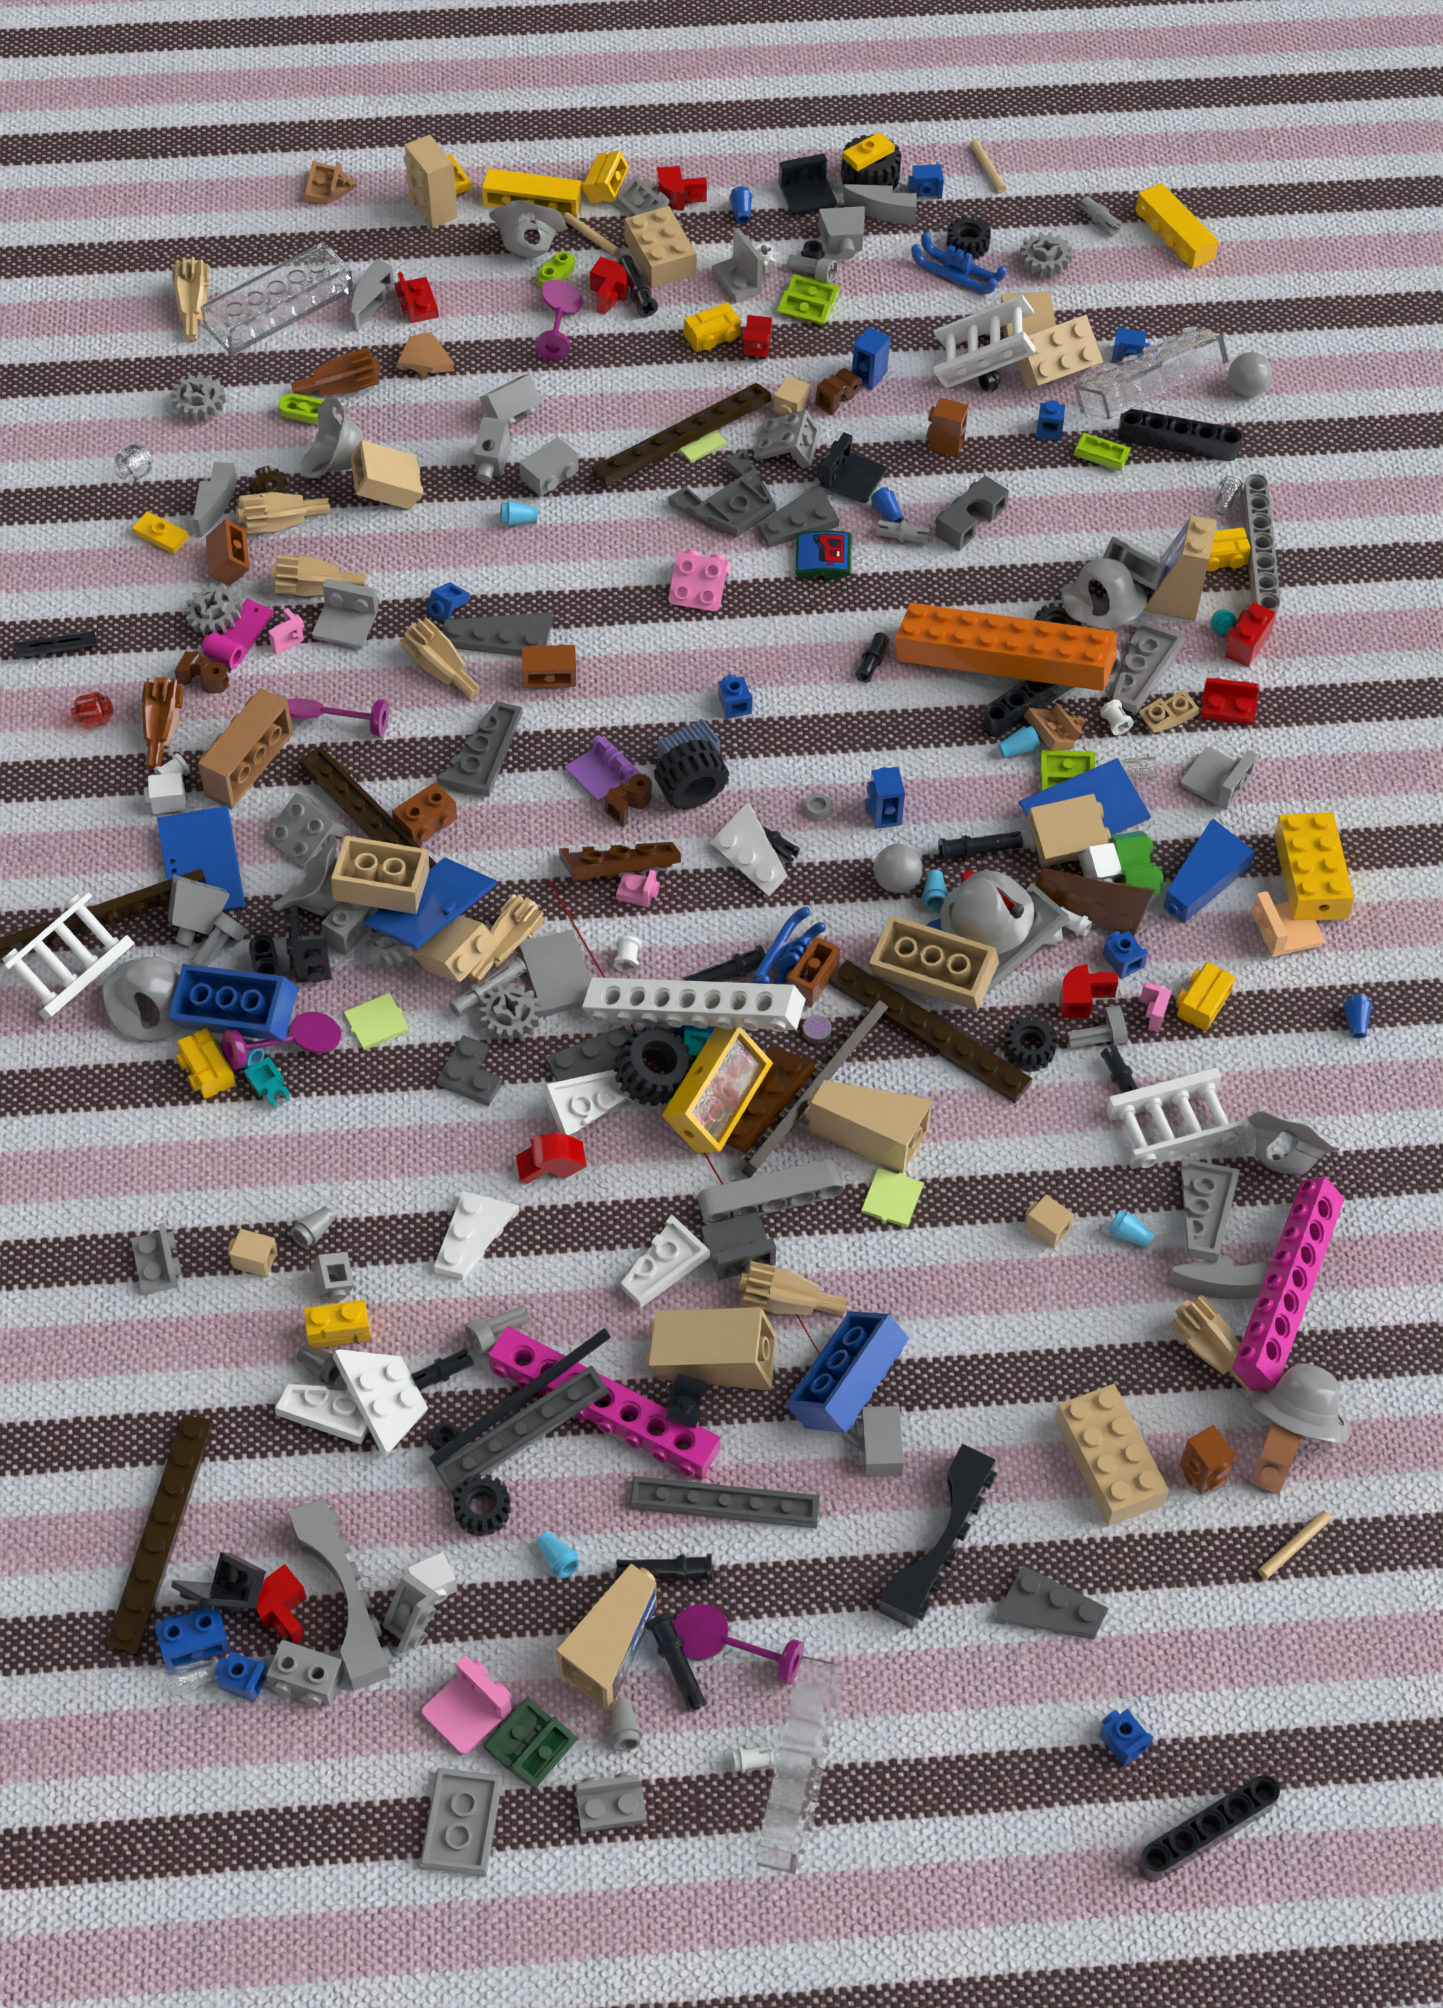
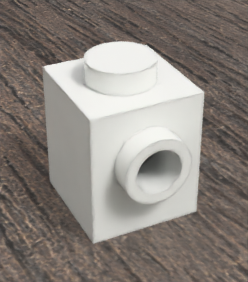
(165, 793)
(1101, 862)
(436, 1575)

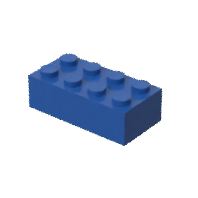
(233, 999)
(847, 1371)

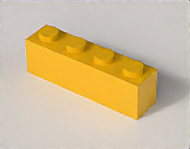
(553, 192)
(1177, 225)

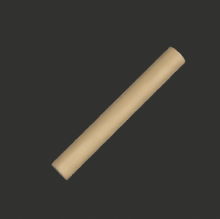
(988, 166)
(591, 234)
(1294, 1544)

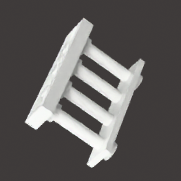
(990, 357)
(72, 983)
(1174, 1092)

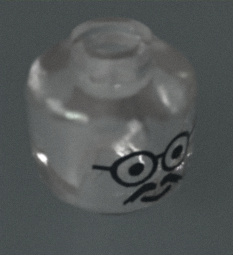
(133, 463)

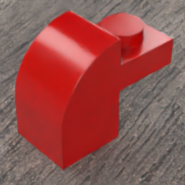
(680, 190)
(609, 282)
(757, 335)
(1080, 988)
(553, 1154)
(277, 1598)

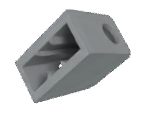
(842, 230)
(491, 448)
(194, 907)

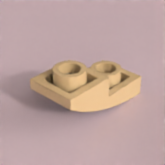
(1172, 712)

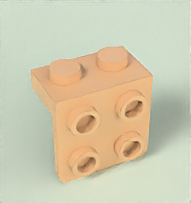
(1280, 930)

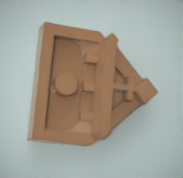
(327, 183)
(425, 355)
(1055, 727)

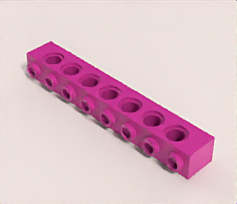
(1288, 1284)
(703, 1444)

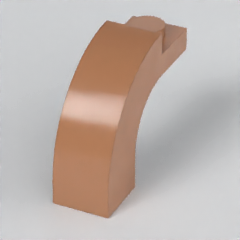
(1276, 1458)

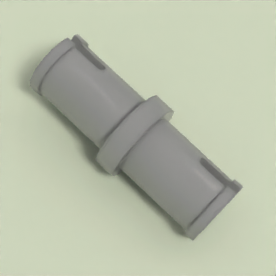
(1100, 215)
(903, 531)

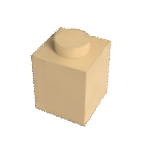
(791, 396)
(1049, 1220)
(252, 1252)

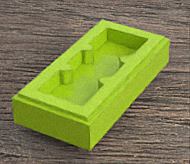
(1102, 451)

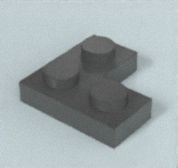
(463, 1073)

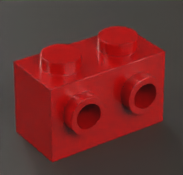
(1250, 633)

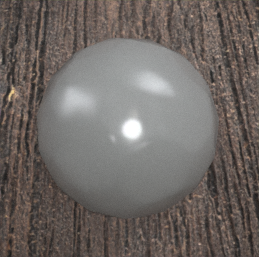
(1250, 374)
(898, 868)

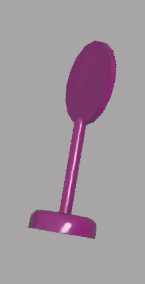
(563, 299)
(309, 709)
(309, 1031)
(707, 1632)

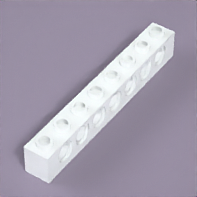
(694, 1003)

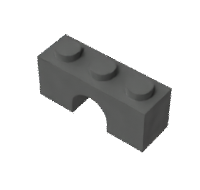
(983, 499)

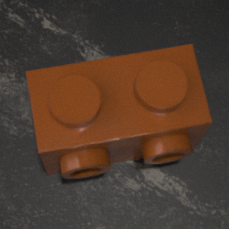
(947, 427)
(227, 552)
(549, 666)
(426, 813)
(814, 969)
(1207, 1460)

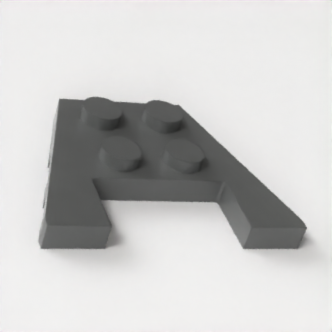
(734, 506)

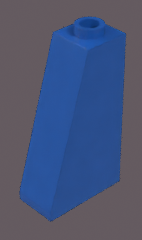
(1207, 871)

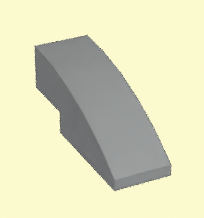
(882, 202)
(371, 292)
(214, 497)
(1140, 563)
(1219, 1279)

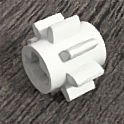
(770, 257)

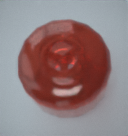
(92, 710)

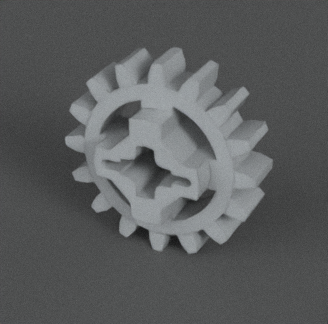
(1045, 254)
(196, 398)
(213, 609)
(384, 949)
(510, 1012)

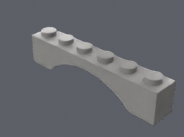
(361, 1651)

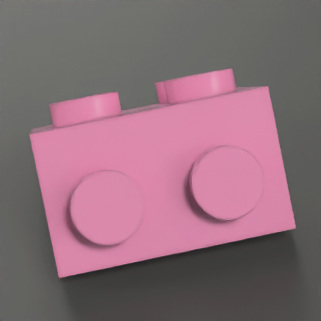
(698, 580)
(468, 1706)

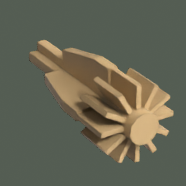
(190, 290)
(276, 511)
(307, 575)
(437, 656)
(517, 920)
(785, 1292)
(1207, 1335)

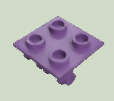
(601, 768)

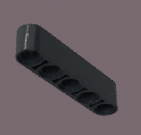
(1179, 434)
(1011, 707)
(1215, 1814)

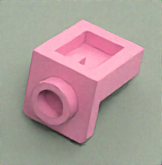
(288, 633)
(638, 888)
(1158, 1001)

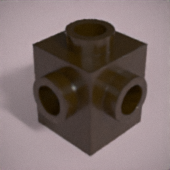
(263, 475)

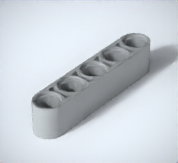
(771, 1192)

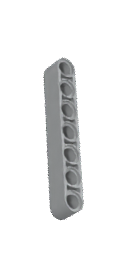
(1259, 532)

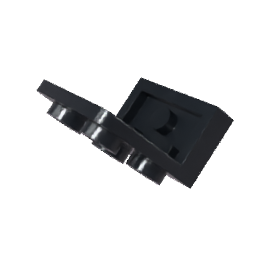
(805, 184)
(848, 472)
(306, 957)
(234, 1585)

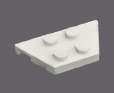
(383, 1394)

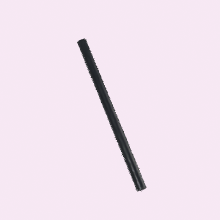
(519, 1397)

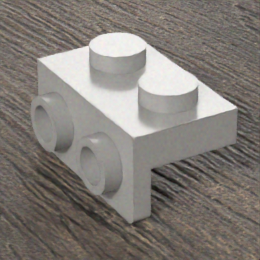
(410, 1612)

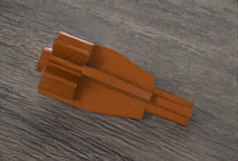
(342, 375)
(160, 716)

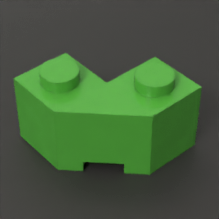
(1134, 858)

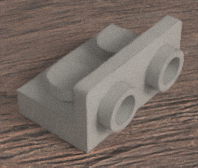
(640, 196)
(155, 1262)
(610, 1802)

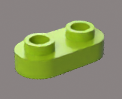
(558, 267)
(300, 408)

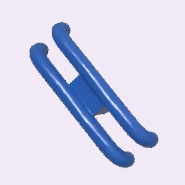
(956, 267)
(785, 955)

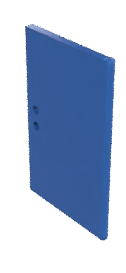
(1111, 788)
(203, 842)
(446, 895)

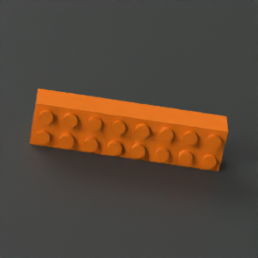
(1006, 646)

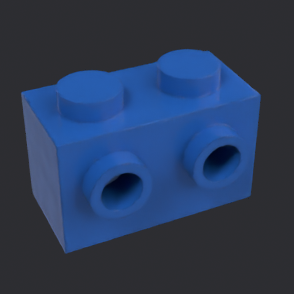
(871, 357)
(885, 797)
(192, 1637)

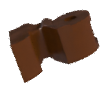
(830, 390)
(213, 674)
(635, 795)

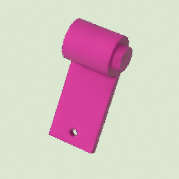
(234, 645)

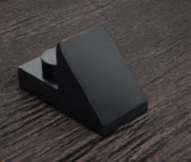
(684, 1400)

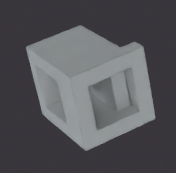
(334, 1267)

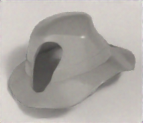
(512, 231)
(333, 441)
(1125, 596)
(313, 884)
(983, 916)
(151, 977)
(1306, 1152)
(1305, 1404)

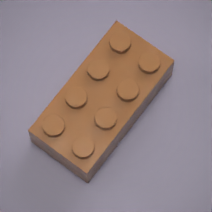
(245, 748)

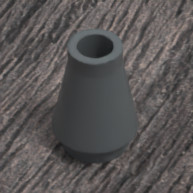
(319, 1363)

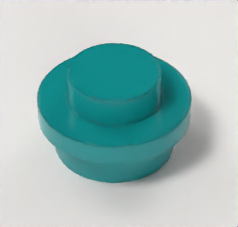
(1222, 621)

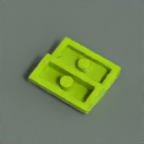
(808, 299)
(1062, 765)

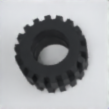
(882, 172)
(691, 774)
(663, 1049)

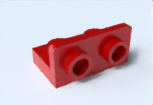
(416, 298)
(1229, 701)

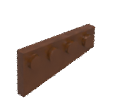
(618, 859)
(1104, 902)
(775, 1091)

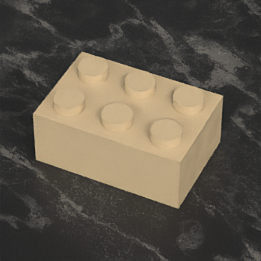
(430, 181)
(660, 246)
(1060, 353)
(380, 874)

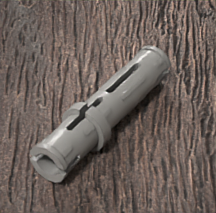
(480, 990)

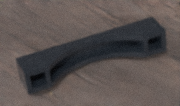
(910, 1589)

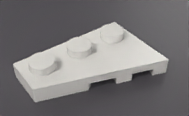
(749, 850)
(583, 1100)
(471, 1231)
(667, 1261)
(324, 1410)

